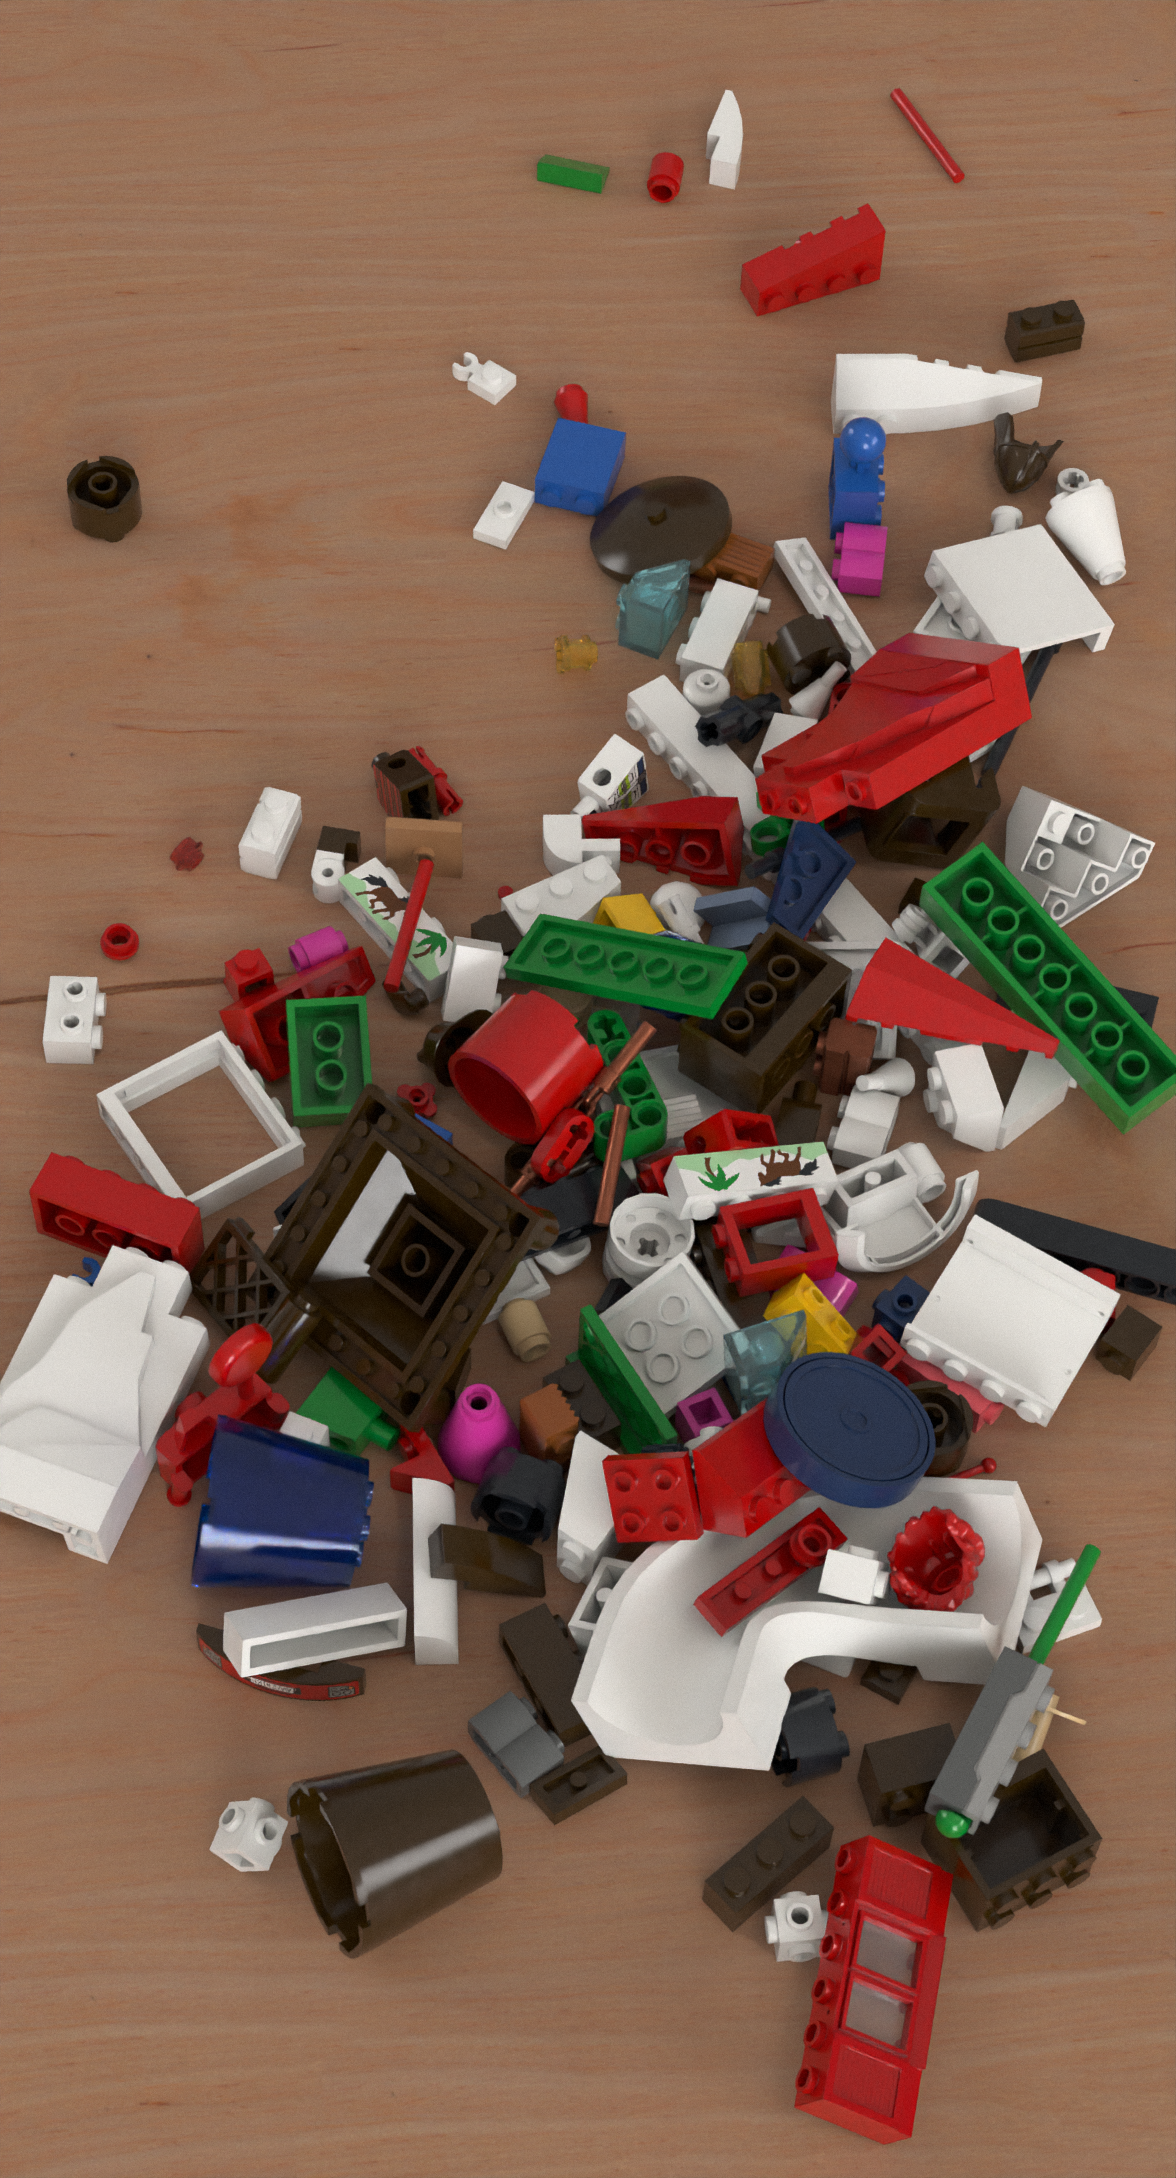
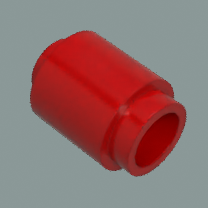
(665, 177)

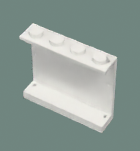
(1017, 592)
(1010, 1321)

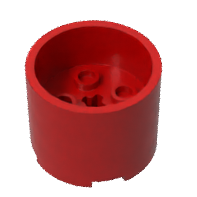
(525, 1067)

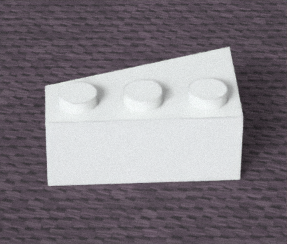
(568, 894)

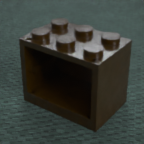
(1024, 1853)

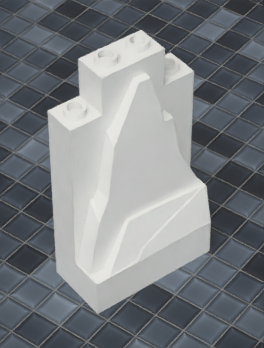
(95, 1396)

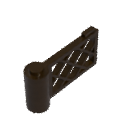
(287, 1321)

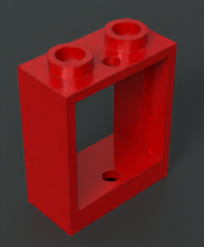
(770, 1275)

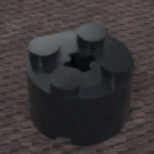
(520, 1496)
(809, 1738)

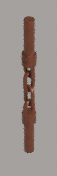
(605, 1083)

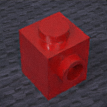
(654, 1168)

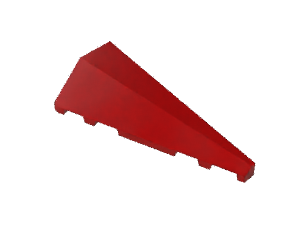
(917, 995)

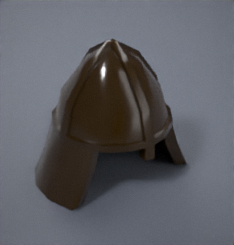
(1015, 462)

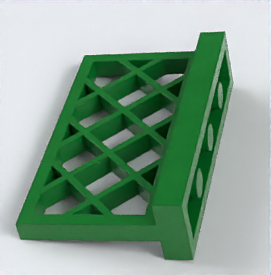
(620, 1385)

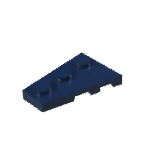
(807, 877)

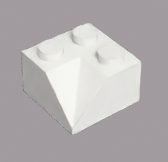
(964, 1096)

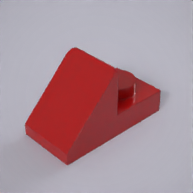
(421, 1462)

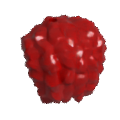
(935, 1561)

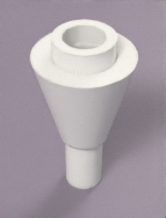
(813, 698)
(893, 1078)

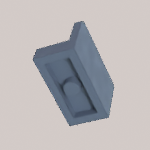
(734, 916)

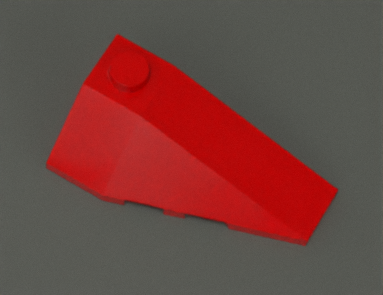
(685, 836)

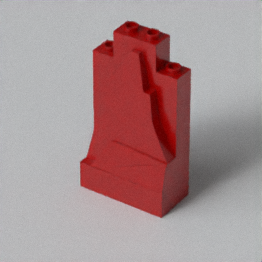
(897, 725)

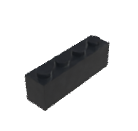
(575, 1204)

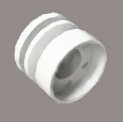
(644, 1238)

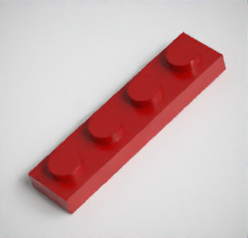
(760, 1578)

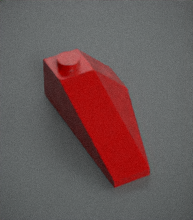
(259, 1018)

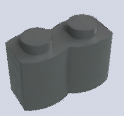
(515, 1742)

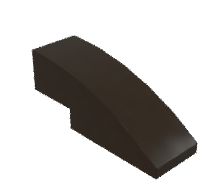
(485, 1561)

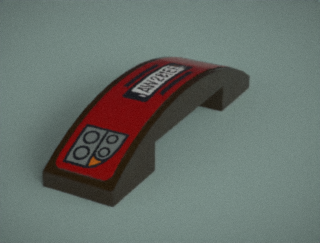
(332, 1682)

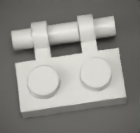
(1081, 1619)

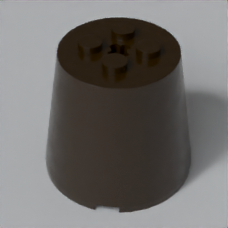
(392, 1844)

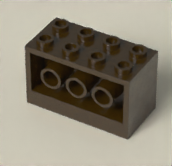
(766, 1021)

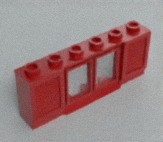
(875, 1991)

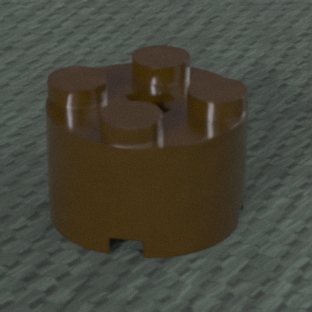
(104, 498)
(807, 651)
(951, 1423)

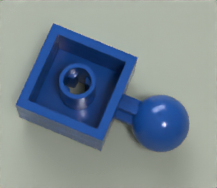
(854, 475)

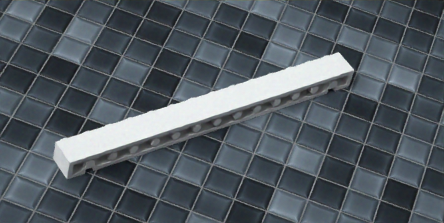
(717, 771)

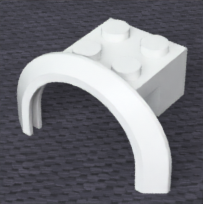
(885, 1220)

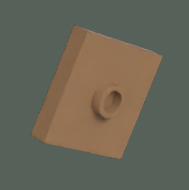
(419, 839)

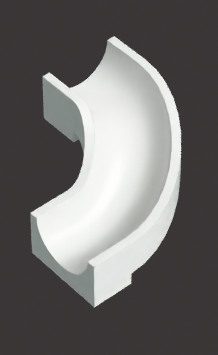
(679, 1693)

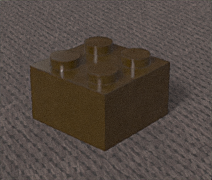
(901, 1772)

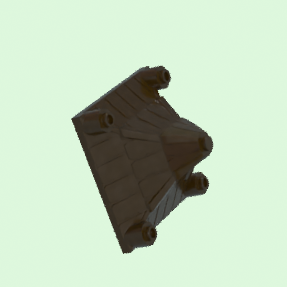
(402, 1255)

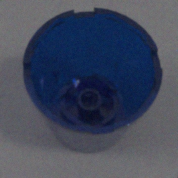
(280, 1511)

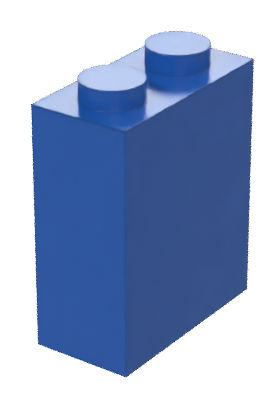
(580, 467)

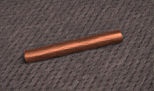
(611, 1165)

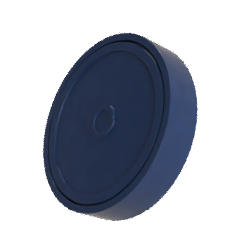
(849, 1430)

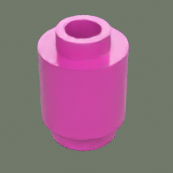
(317, 948)

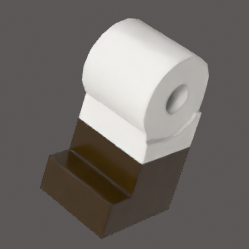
(331, 859)

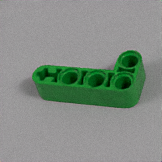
(634, 1090)

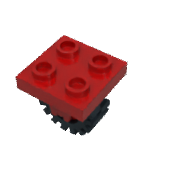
(653, 1494)

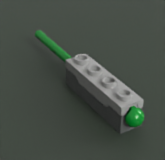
(1002, 1721)

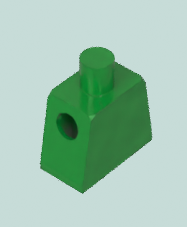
(349, 1415)

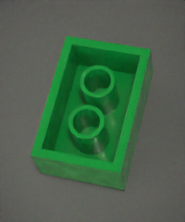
(327, 1058)

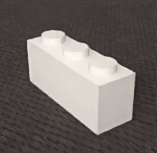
(723, 622)

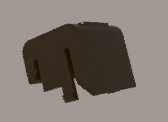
(903, 827)

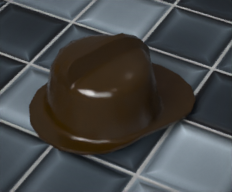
(446, 1039)

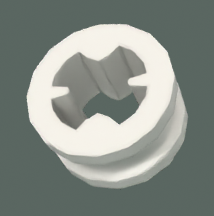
(1071, 476)

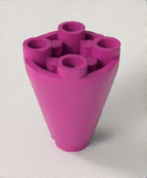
(475, 1432)

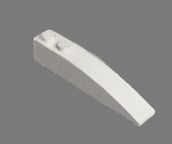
(923, 395)

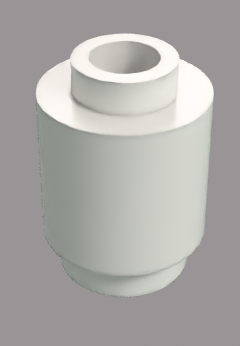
(929, 1174)

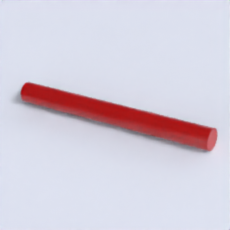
(927, 135)
(408, 926)

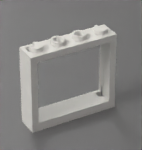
(176, 1070)

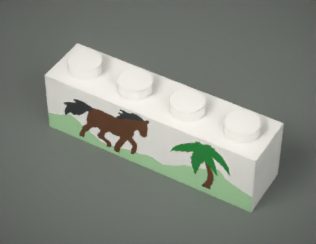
(378, 905)
(717, 1179)

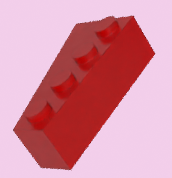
(816, 264)

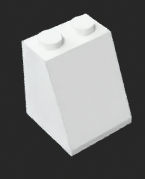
(586, 1517)

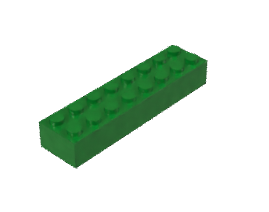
(1052, 986)

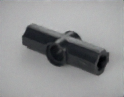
(738, 719)

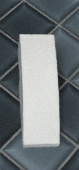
(725, 143)

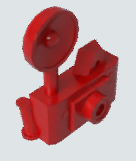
(242, 1394)

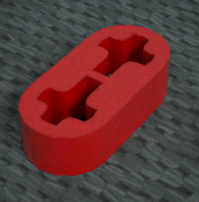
(562, 1145)

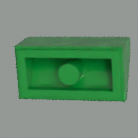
(572, 173)

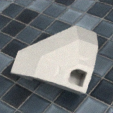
(1069, 855)

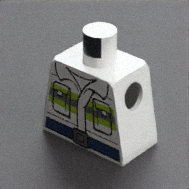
(612, 779)

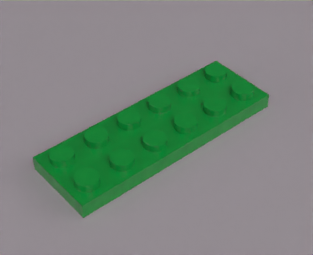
(626, 965)

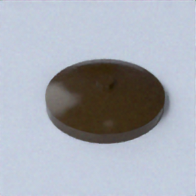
(661, 525)

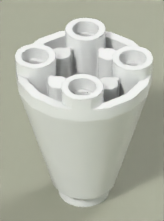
(1090, 530)

